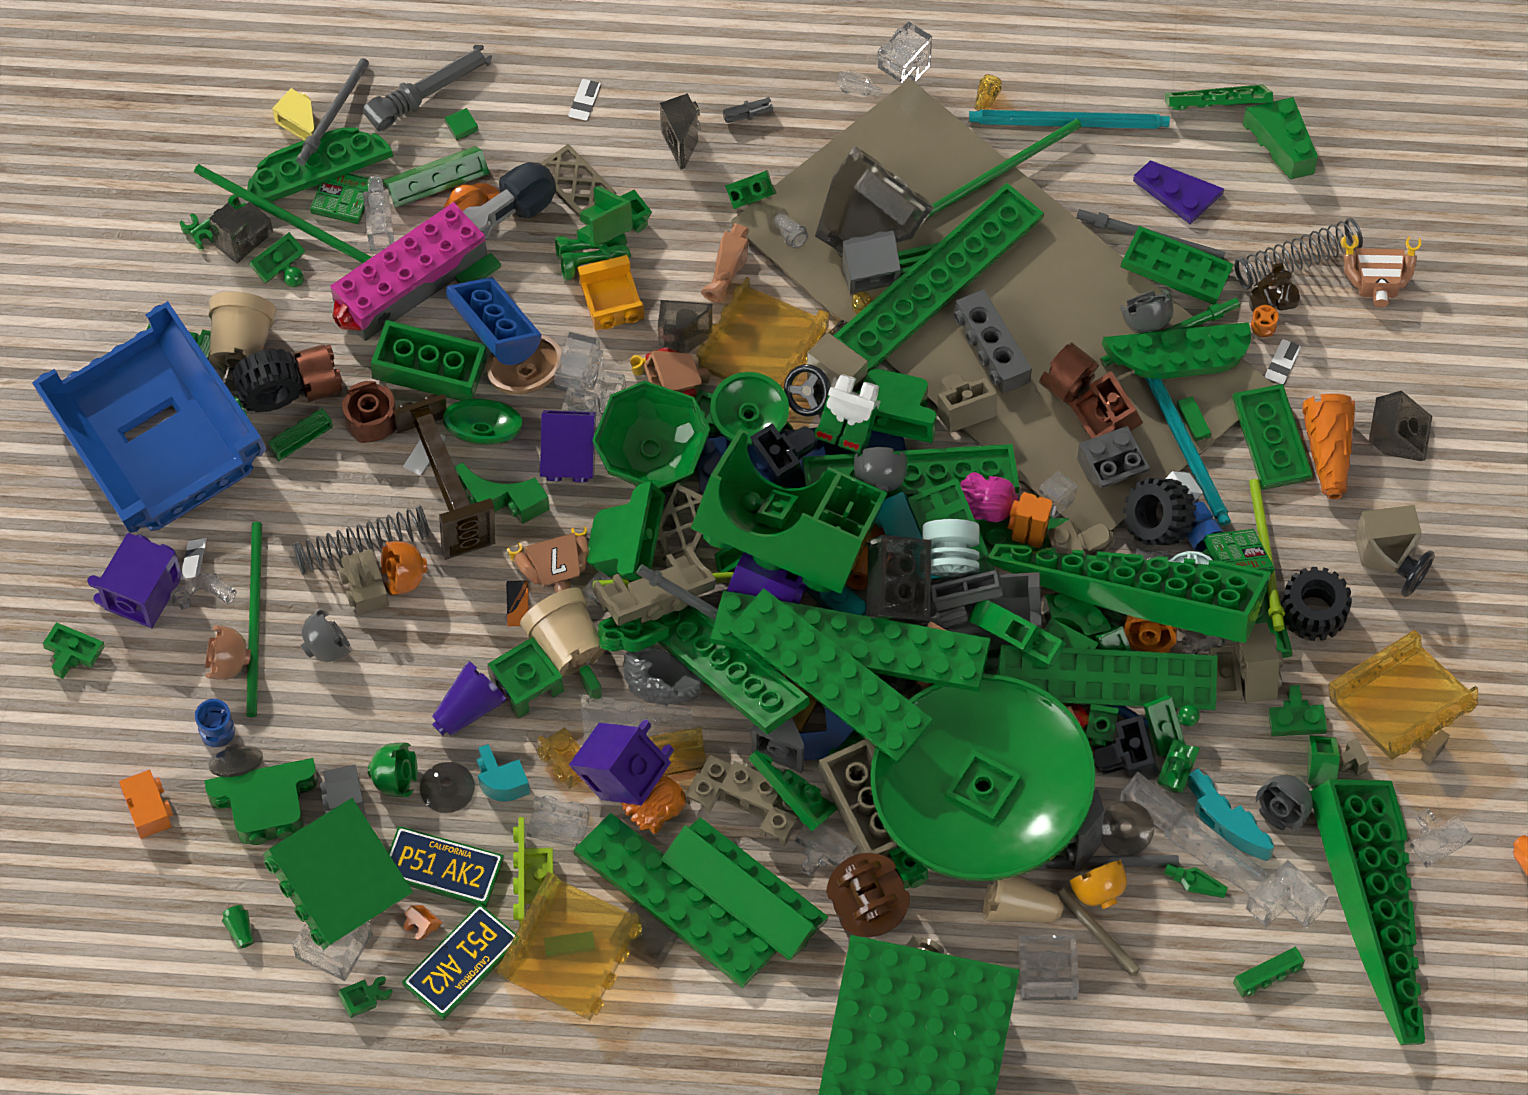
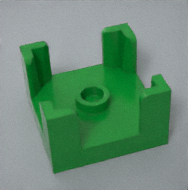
(525, 674)

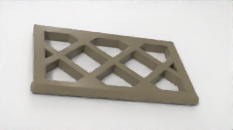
(569, 198)
(671, 510)

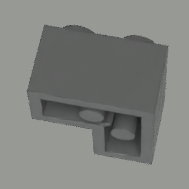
(340, 786)

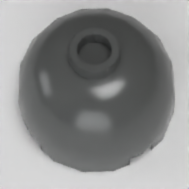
(1148, 312)
(881, 468)
(324, 638)
(1285, 802)

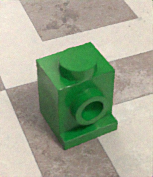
(640, 210)
(1104, 715)
(910, 876)

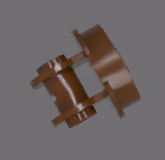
(868, 895)

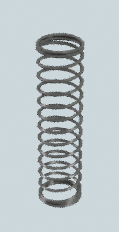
(1245, 262)
(422, 527)

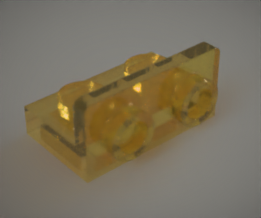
(559, 752)

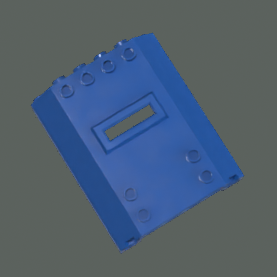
(174, 462)

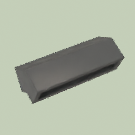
(967, 590)

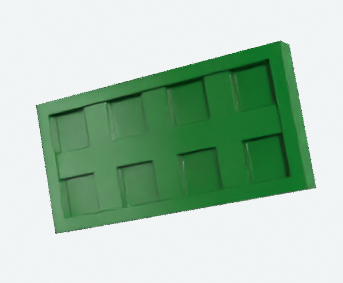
(1177, 265)

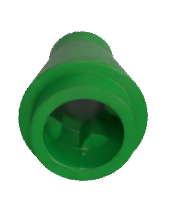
(238, 924)

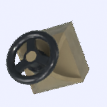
(824, 366)
(1389, 543)

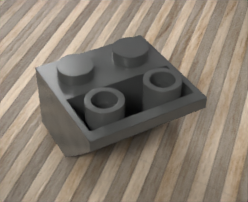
(870, 261)
(1111, 458)
(1089, 837)

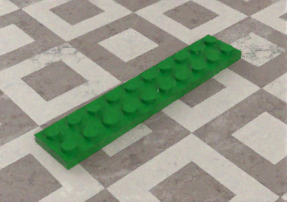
(940, 275)
(880, 644)

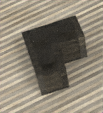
(239, 230)

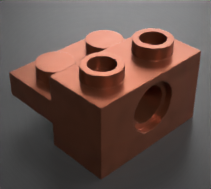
(1114, 401)

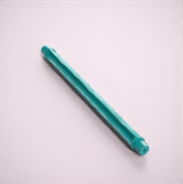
(1060, 118)
(1189, 451)

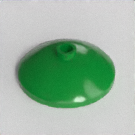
(748, 394)
(482, 421)

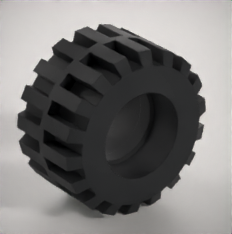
(267, 380)
(1177, 511)
(1319, 585)

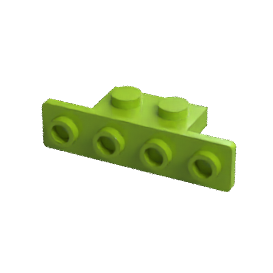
(532, 869)

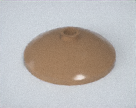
(528, 375)

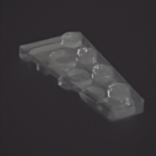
(606, 710)

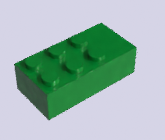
(428, 361)

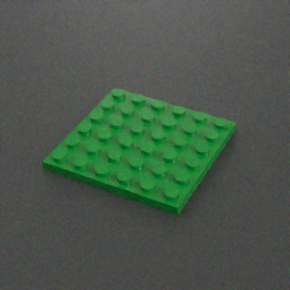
(917, 1023)

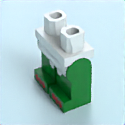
(849, 415)

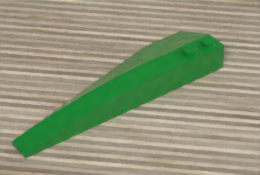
(1368, 864)

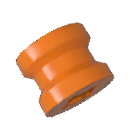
(1264, 314)

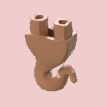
(729, 260)

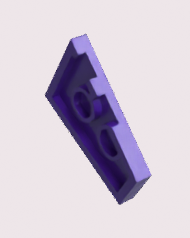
(1178, 191)

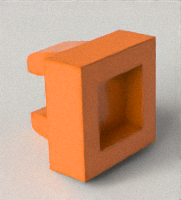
(424, 920)

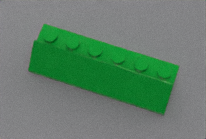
(744, 888)

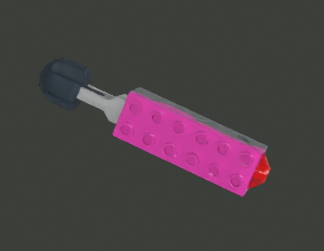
(434, 253)

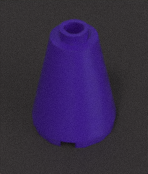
(466, 701)

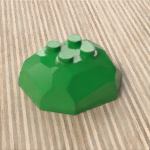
(651, 435)

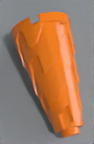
(1330, 435)

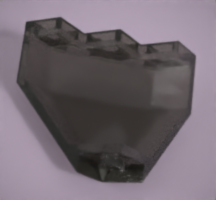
(867, 201)

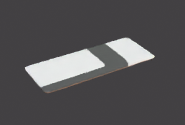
(193, 558)

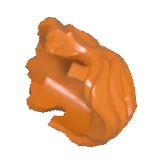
(661, 805)

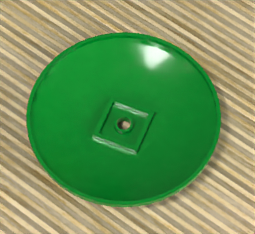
(1003, 736)

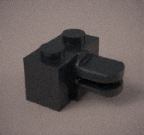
(783, 452)
(1131, 751)

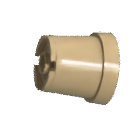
(238, 326)
(564, 630)

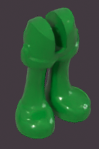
(570, 261)

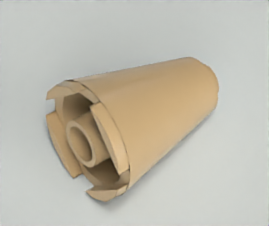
(1020, 901)

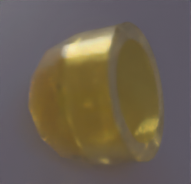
(857, 304)

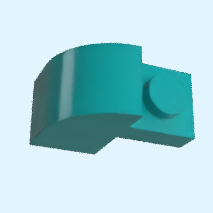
(501, 782)

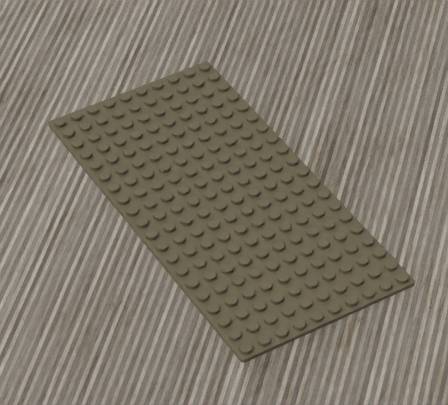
(1048, 289)

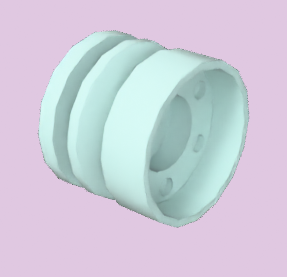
(951, 547)

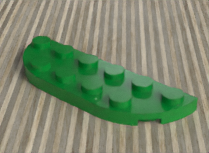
(339, 154)
(1180, 350)

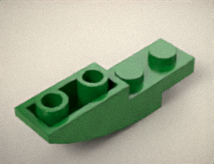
(1017, 631)

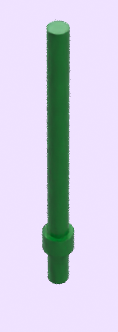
(1213, 313)

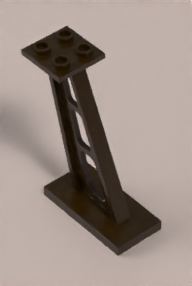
(465, 525)

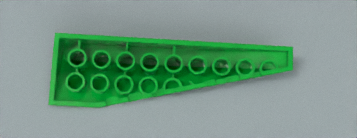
(1195, 597)

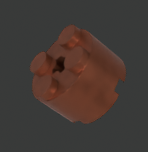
(1069, 372)
(318, 373)
(369, 411)

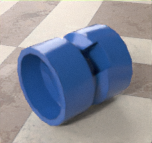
(1203, 526)
(214, 723)

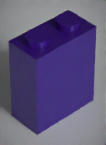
(567, 445)

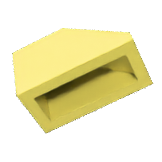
(295, 114)

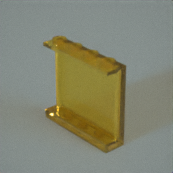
(760, 336)
(1401, 696)
(569, 947)

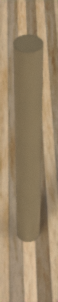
(1098, 932)

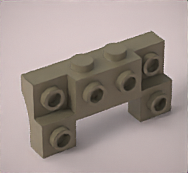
(652, 602)
(746, 789)

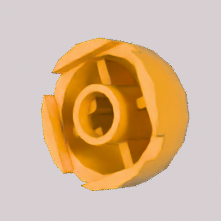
(1101, 885)

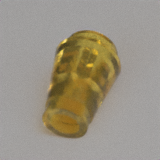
(987, 92)

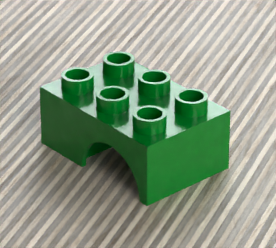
(818, 539)

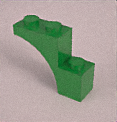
(522, 499)

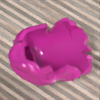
(989, 498)

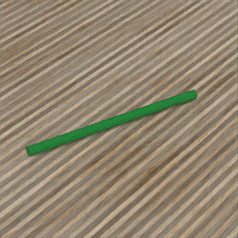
(1005, 166)
(281, 214)
(254, 619)

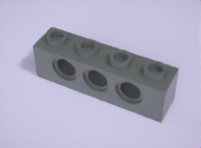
(980, 308)

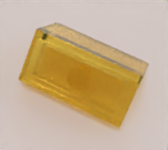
(687, 752)

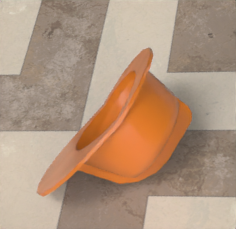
(472, 195)

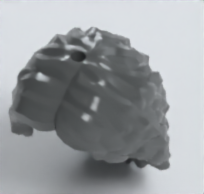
(660, 677)

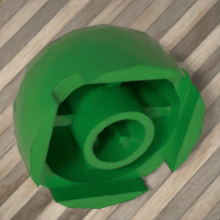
(393, 769)

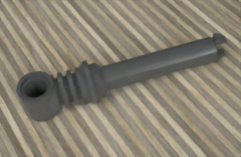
(408, 97)

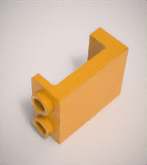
(610, 293)

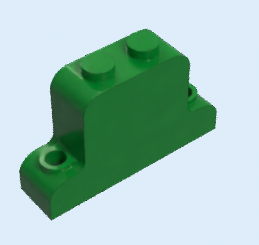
(902, 405)
(627, 534)
(265, 799)

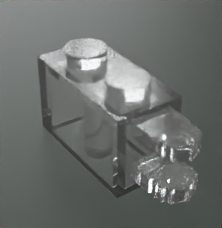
(378, 215)

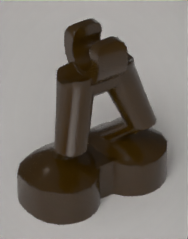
(1284, 296)

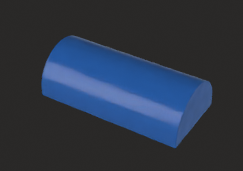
(495, 319)

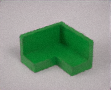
(605, 219)

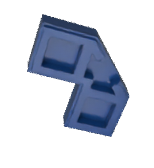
(819, 743)

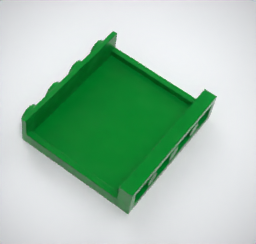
(336, 873)

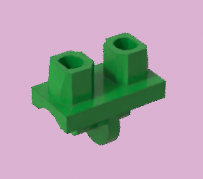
(750, 189)
(1177, 766)

